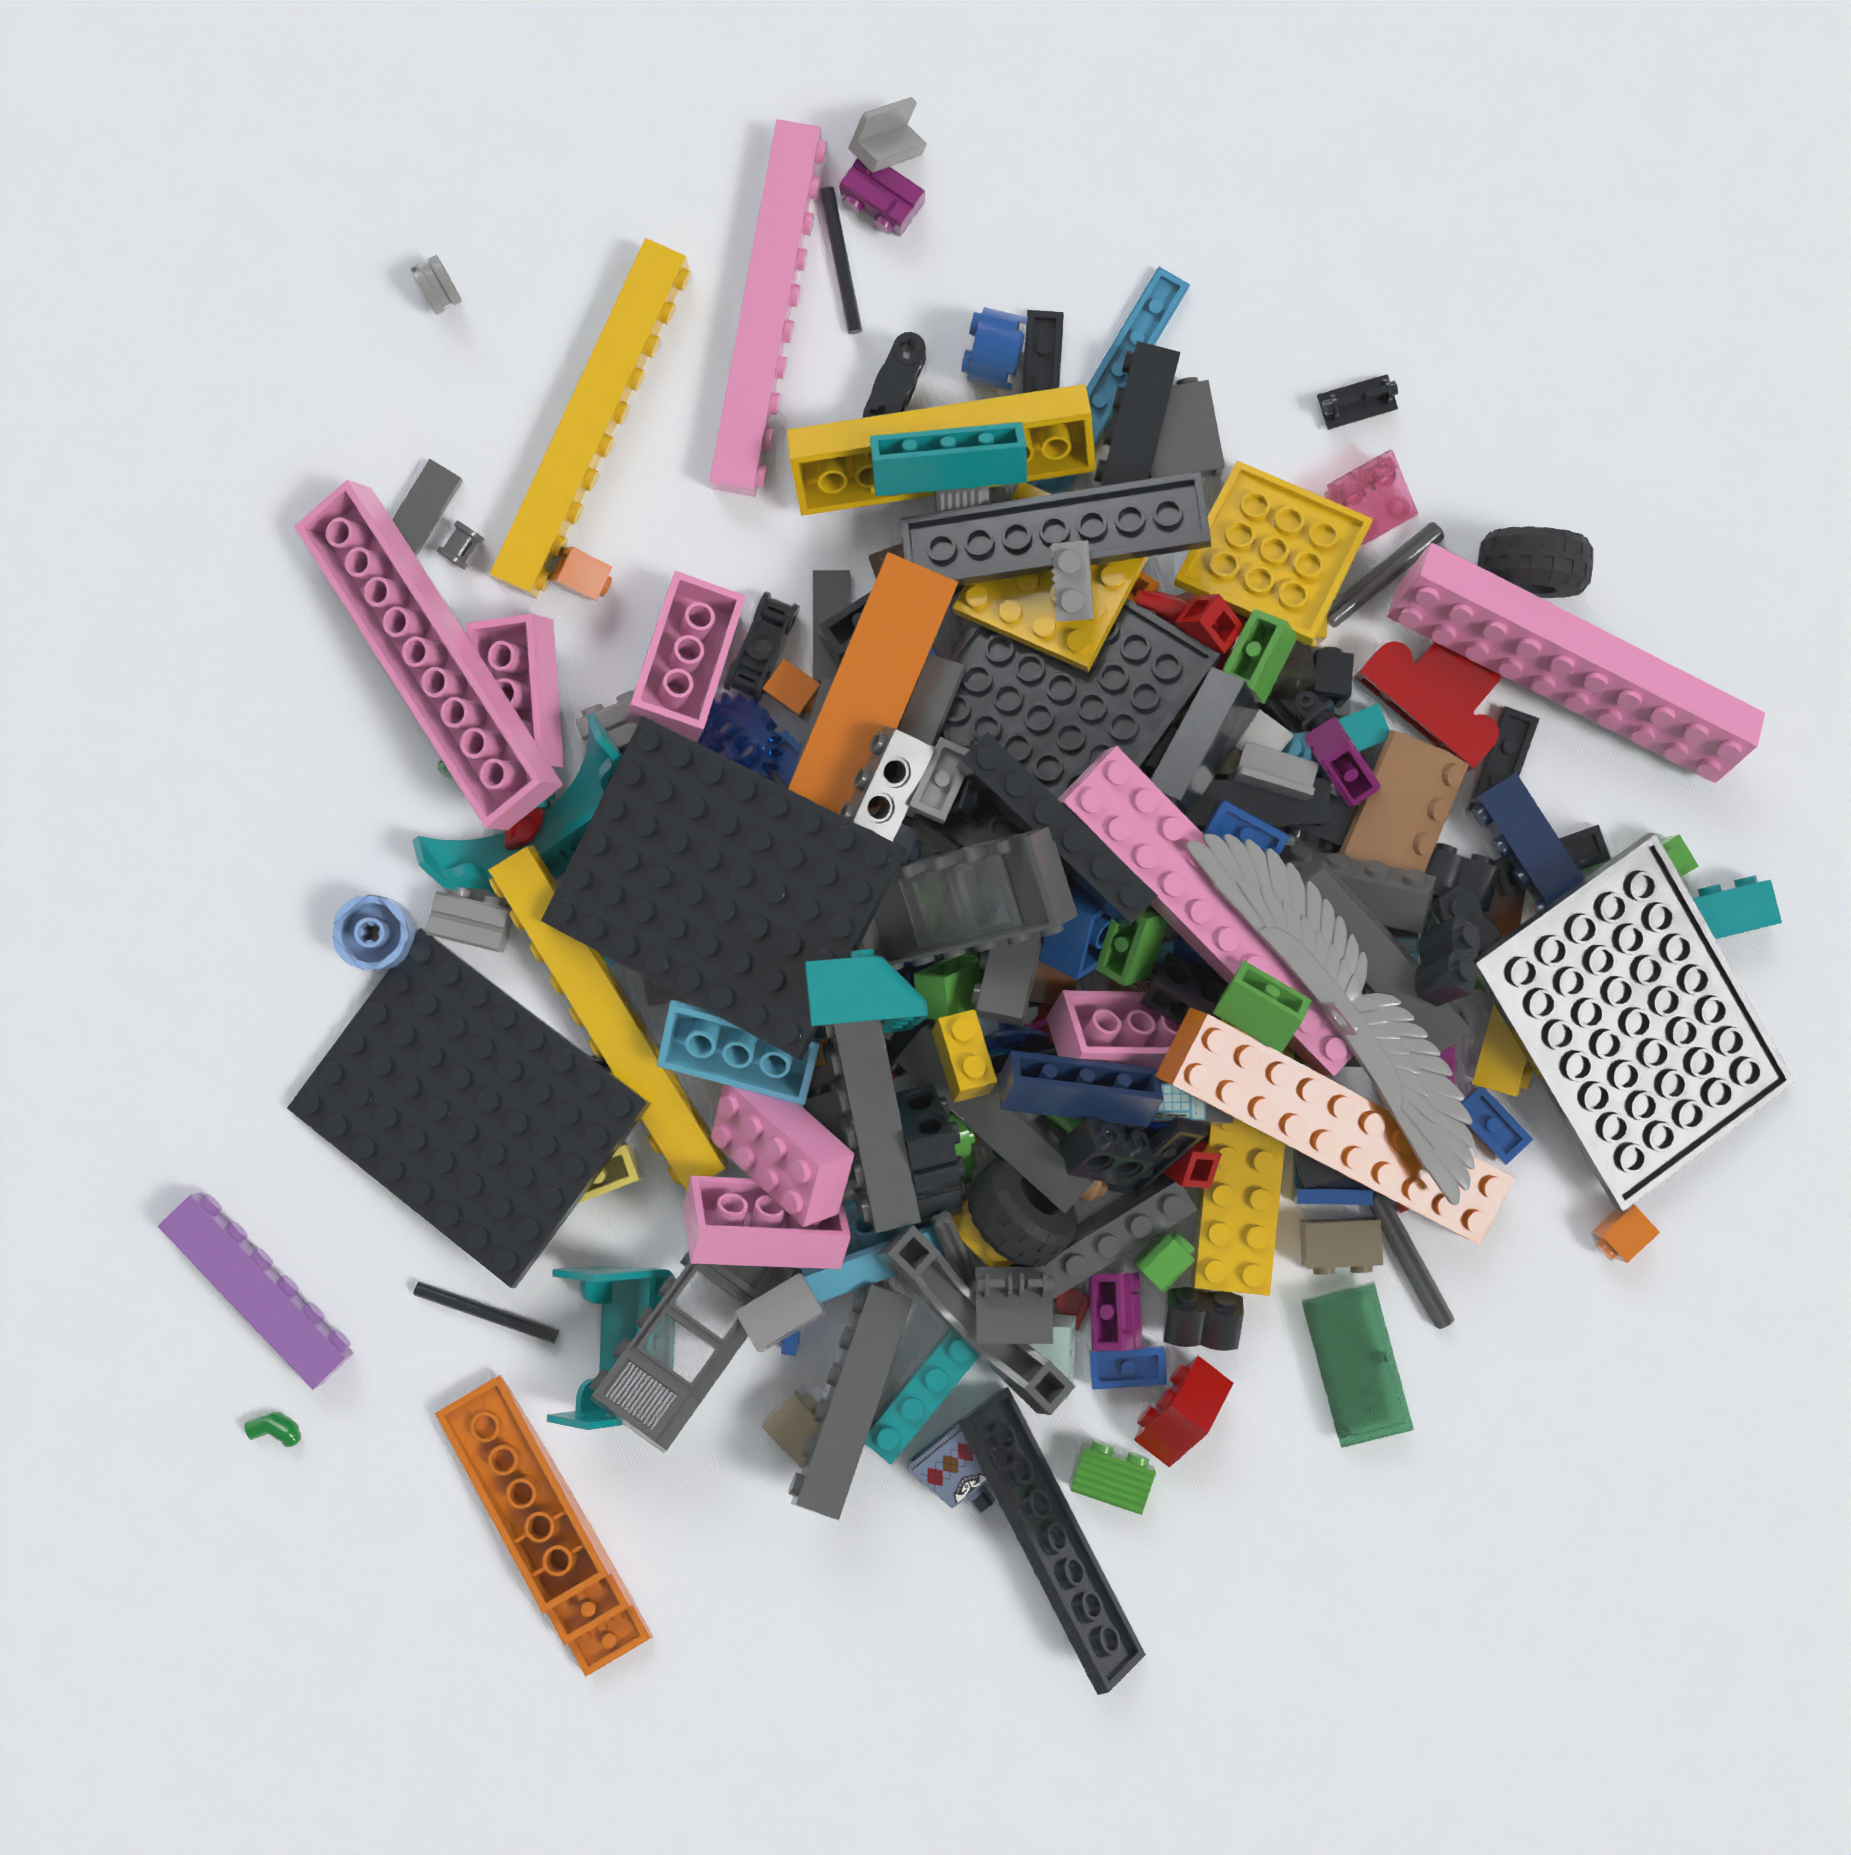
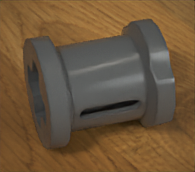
(460, 544)

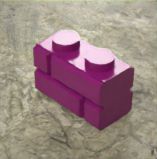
(882, 195)
(1342, 762)
(1115, 1311)

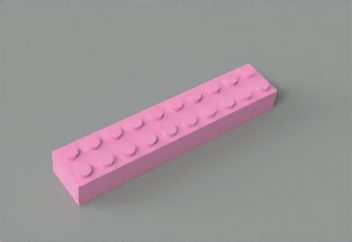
(428, 656)
(1575, 664)
(1150, 838)

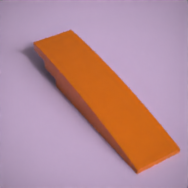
(873, 678)
(543, 1526)

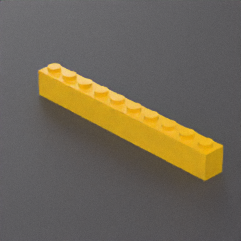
(591, 418)
(609, 1019)

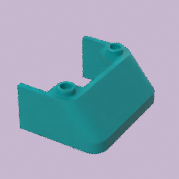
(861, 991)
(623, 1297)

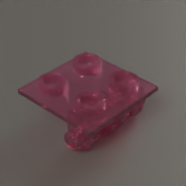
(1377, 492)

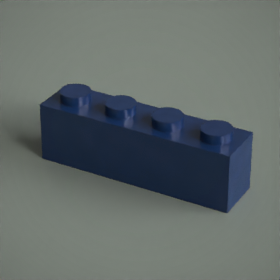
(1526, 840)
(1079, 1088)

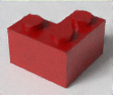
(1184, 1411)

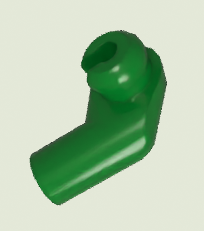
(276, 1425)

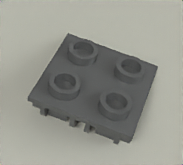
(1014, 1305)

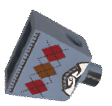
(952, 1470)

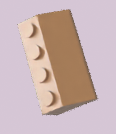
(1411, 806)

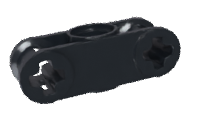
(897, 377)
(772, 622)

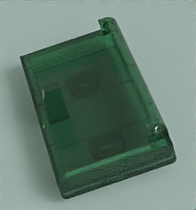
(1357, 1364)

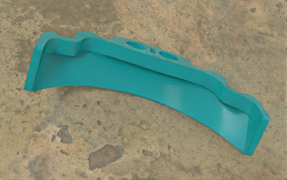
(564, 824)

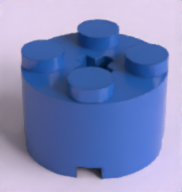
(995, 348)

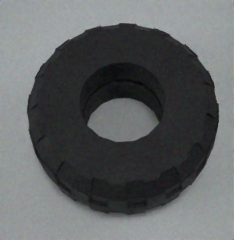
(1539, 559)
(1018, 1217)

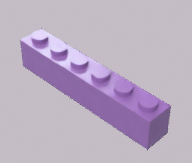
(256, 1288)

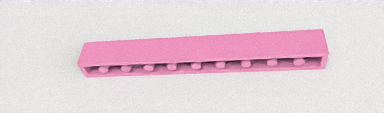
(766, 308)

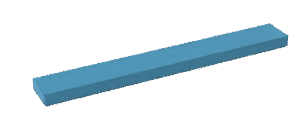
(1144, 325)

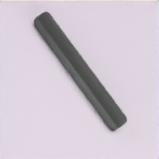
(1383, 574)
(1411, 1262)

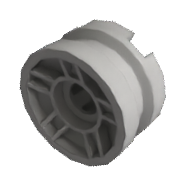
(436, 284)

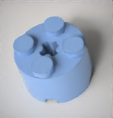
(353, 932)

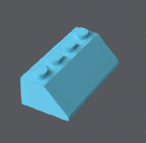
(720, 1052)
(860, 1263)

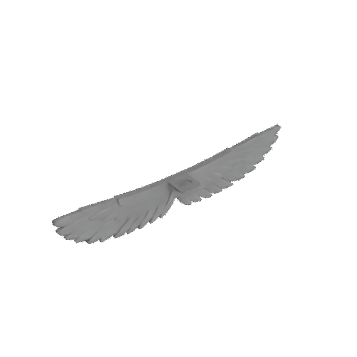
(1329, 966)

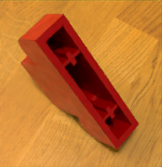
(1436, 696)

